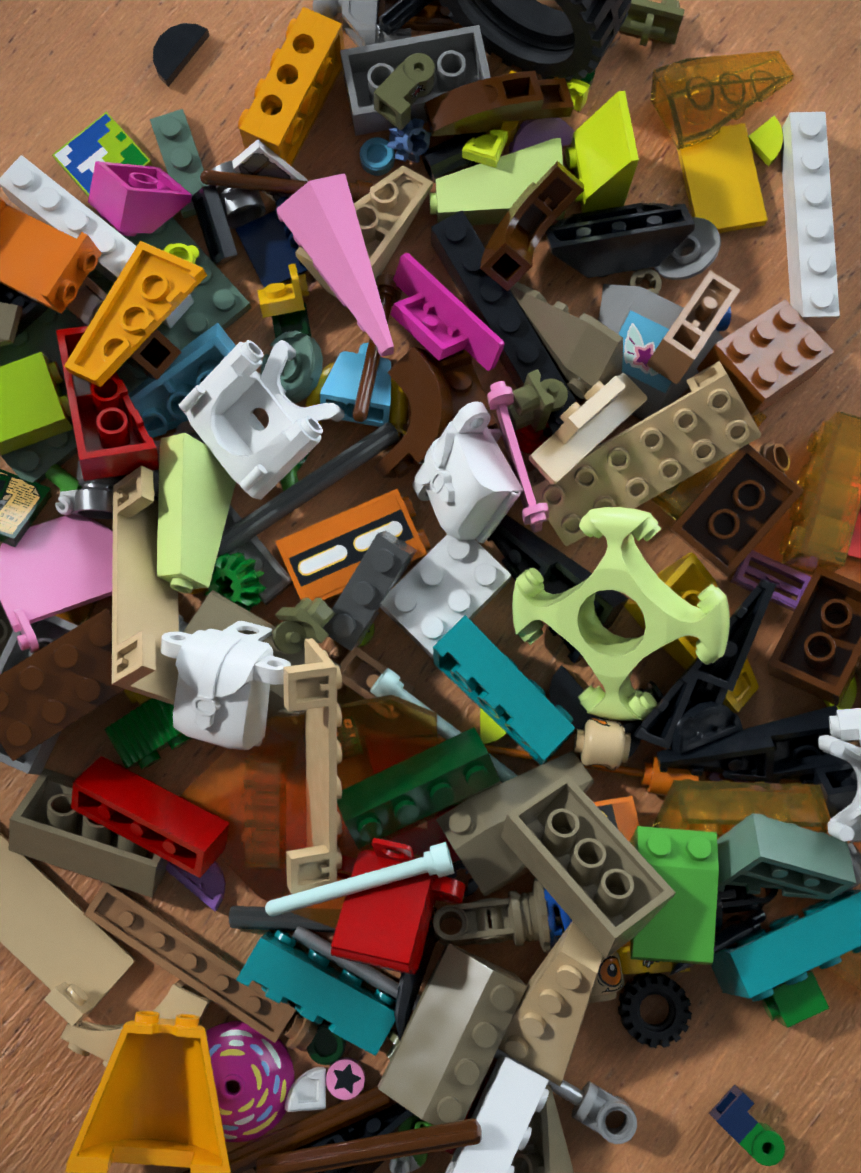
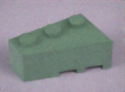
(785, 858)

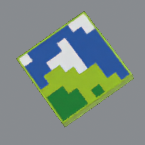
(98, 142)

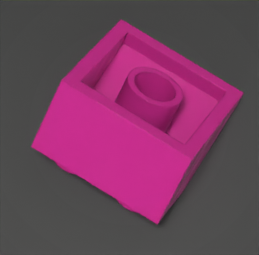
(135, 196)

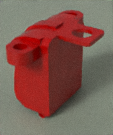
(391, 921)

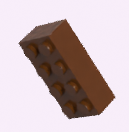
(57, 685)

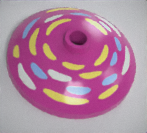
(264, 1078)

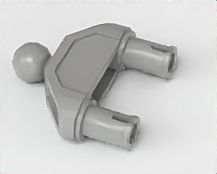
(359, 20)

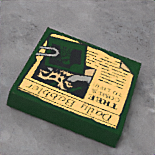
(19, 506)

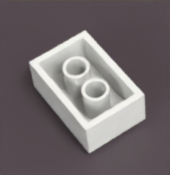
(442, 588)

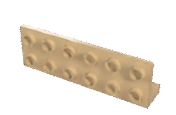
(651, 454)
(141, 601)
(314, 689)
(56, 939)

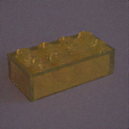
(830, 500)

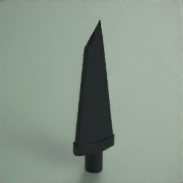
(732, 931)
(410, 985)

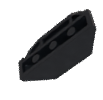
(620, 237)

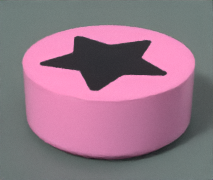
(345, 1078)

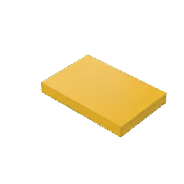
(724, 180)

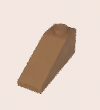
(693, 327)

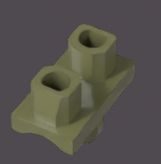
(654, 20)
(536, 401)
(301, 623)

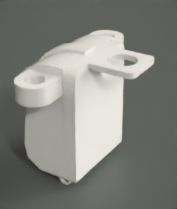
(468, 477)
(223, 683)

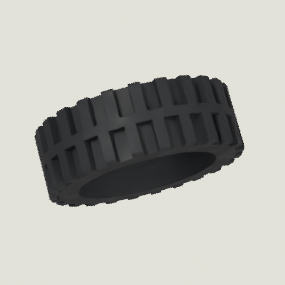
(542, 37)

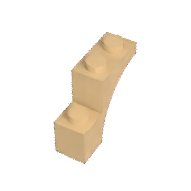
(101, 1039)

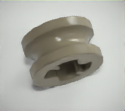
(647, 274)

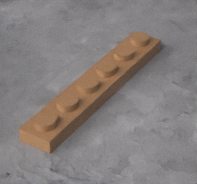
(187, 960)

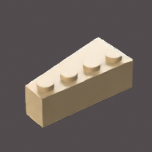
(554, 1006)

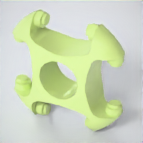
(610, 655)

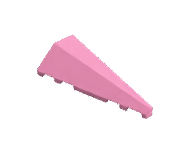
(329, 231)

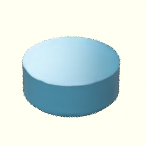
(377, 157)

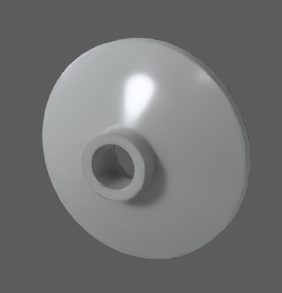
(694, 253)

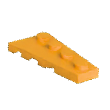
(135, 307)

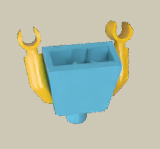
(340, 386)

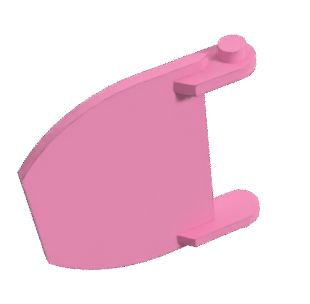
(499, 399)
(54, 571)

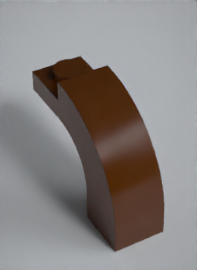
(519, 232)
(154, 353)
(430, 411)

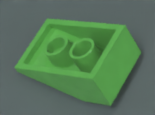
(687, 923)

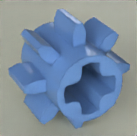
(410, 141)

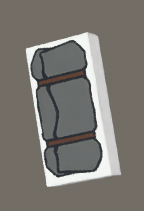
(262, 161)

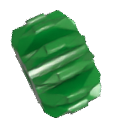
(237, 580)

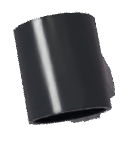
(447, 156)

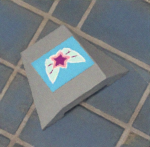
(643, 322)

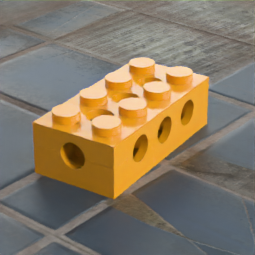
(295, 85)

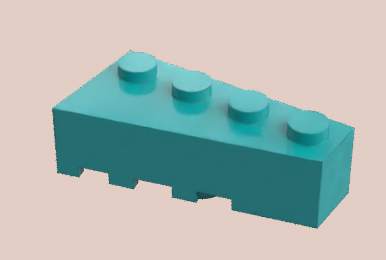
(502, 690)
(791, 948)
(320, 990)

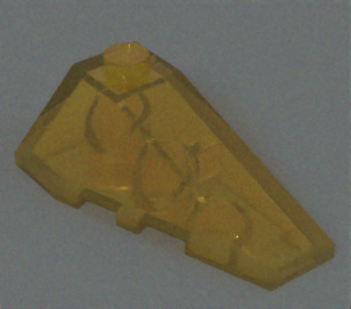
(708, 92)

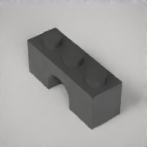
(367, 589)

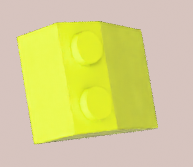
(604, 155)

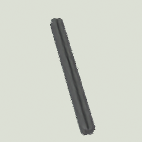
(308, 487)

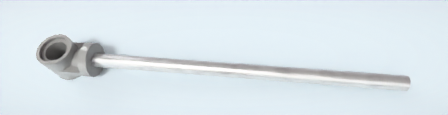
(590, 1104)

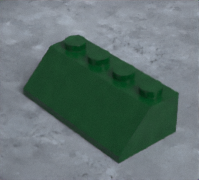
(417, 789)

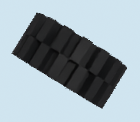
(677, 1016)

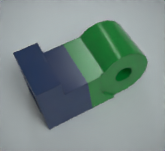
(755, 1137)

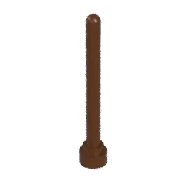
(272, 184)
(389, 294)

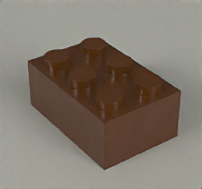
(736, 510)
(822, 638)

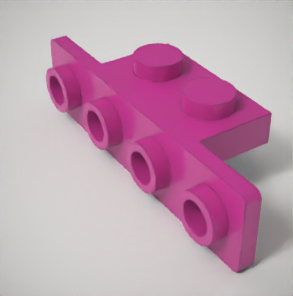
(440, 318)

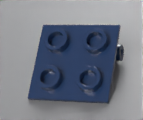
(270, 247)

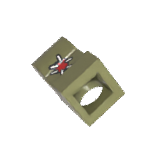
(403, 87)

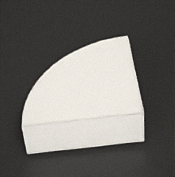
(308, 1091)

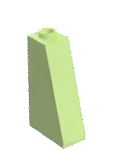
(490, 192)
(191, 512)

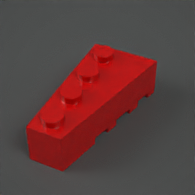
(105, 422)

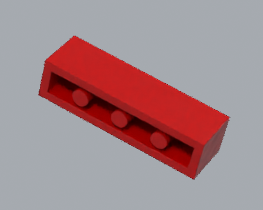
(150, 816)

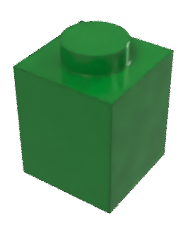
(795, 1002)

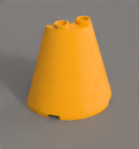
(155, 1102)

